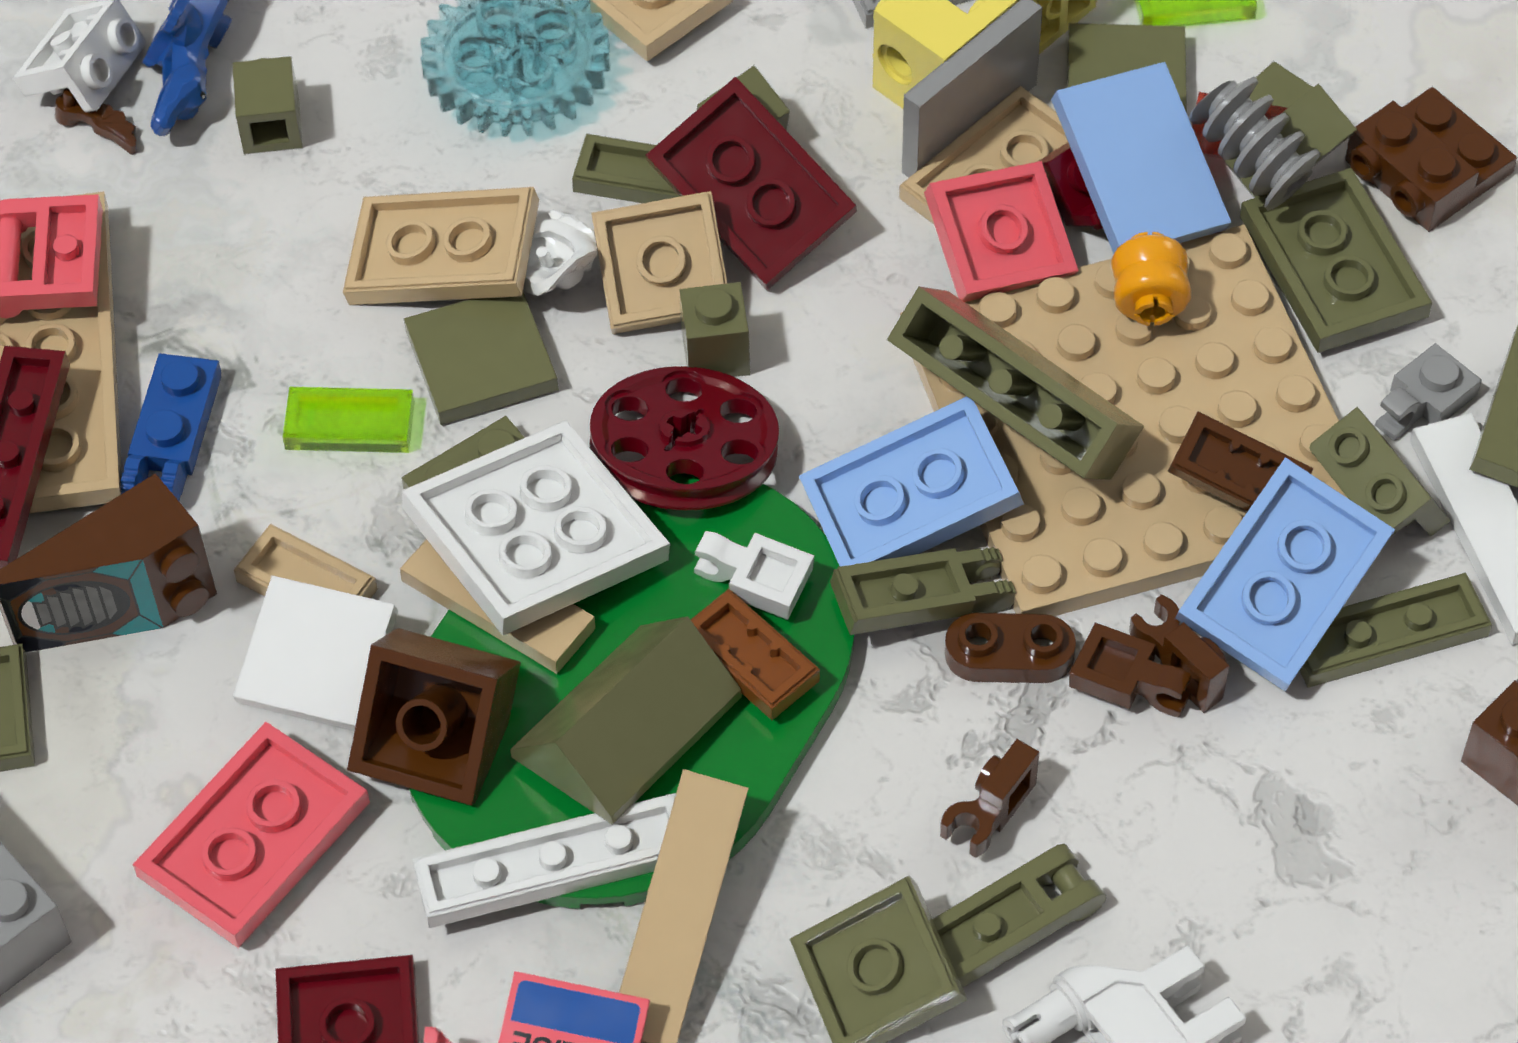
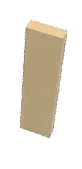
(682, 900)

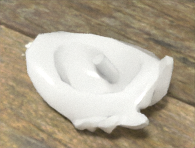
(559, 253)

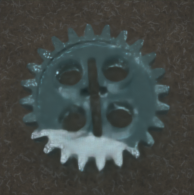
(515, 60)

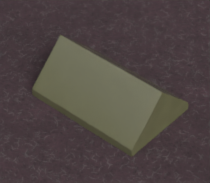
(631, 718)

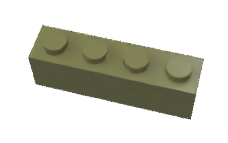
(1015, 383)

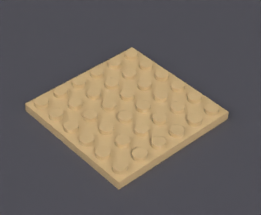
(1220, 356)

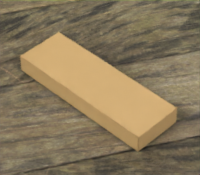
(547, 641)

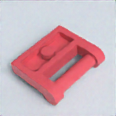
(64, 252)

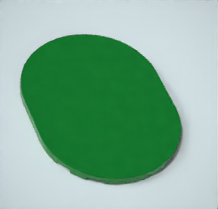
(738, 748)

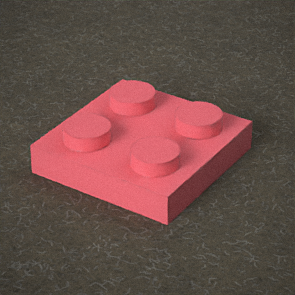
(1000, 230)

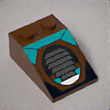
(109, 573)

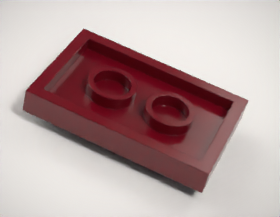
(764, 186)

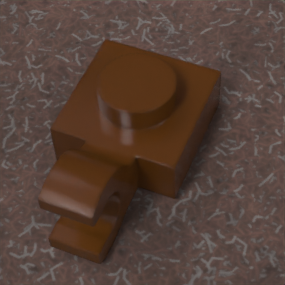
(1184, 649)
(1122, 666)
(1001, 789)

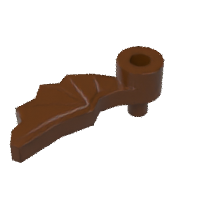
(103, 121)

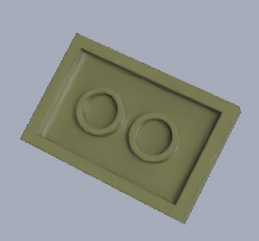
(1336, 261)

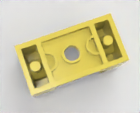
(923, 34)

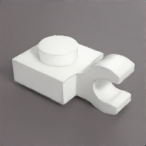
(761, 575)

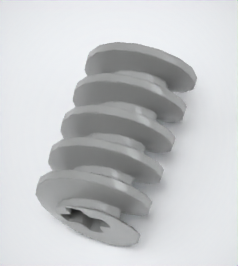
(1254, 140)

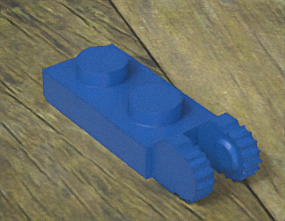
(172, 421)

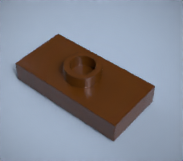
(1226, 461)

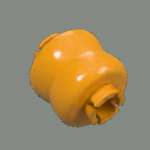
(1151, 278)

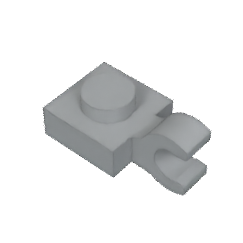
(1429, 387)

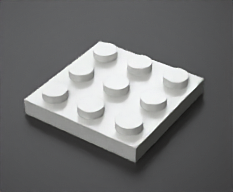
(534, 527)

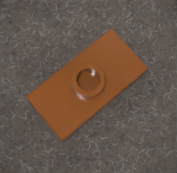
(756, 655)

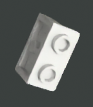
(83, 52)

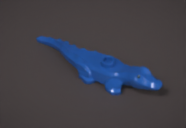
(182, 52)

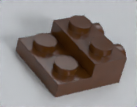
(1428, 157)

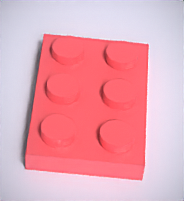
(251, 834)

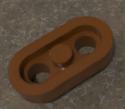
(1010, 648)

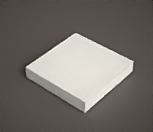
(312, 652)

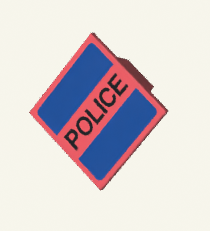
(568, 1012)

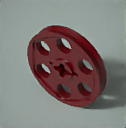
(693, 454)

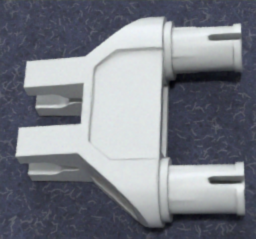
(1127, 1006)

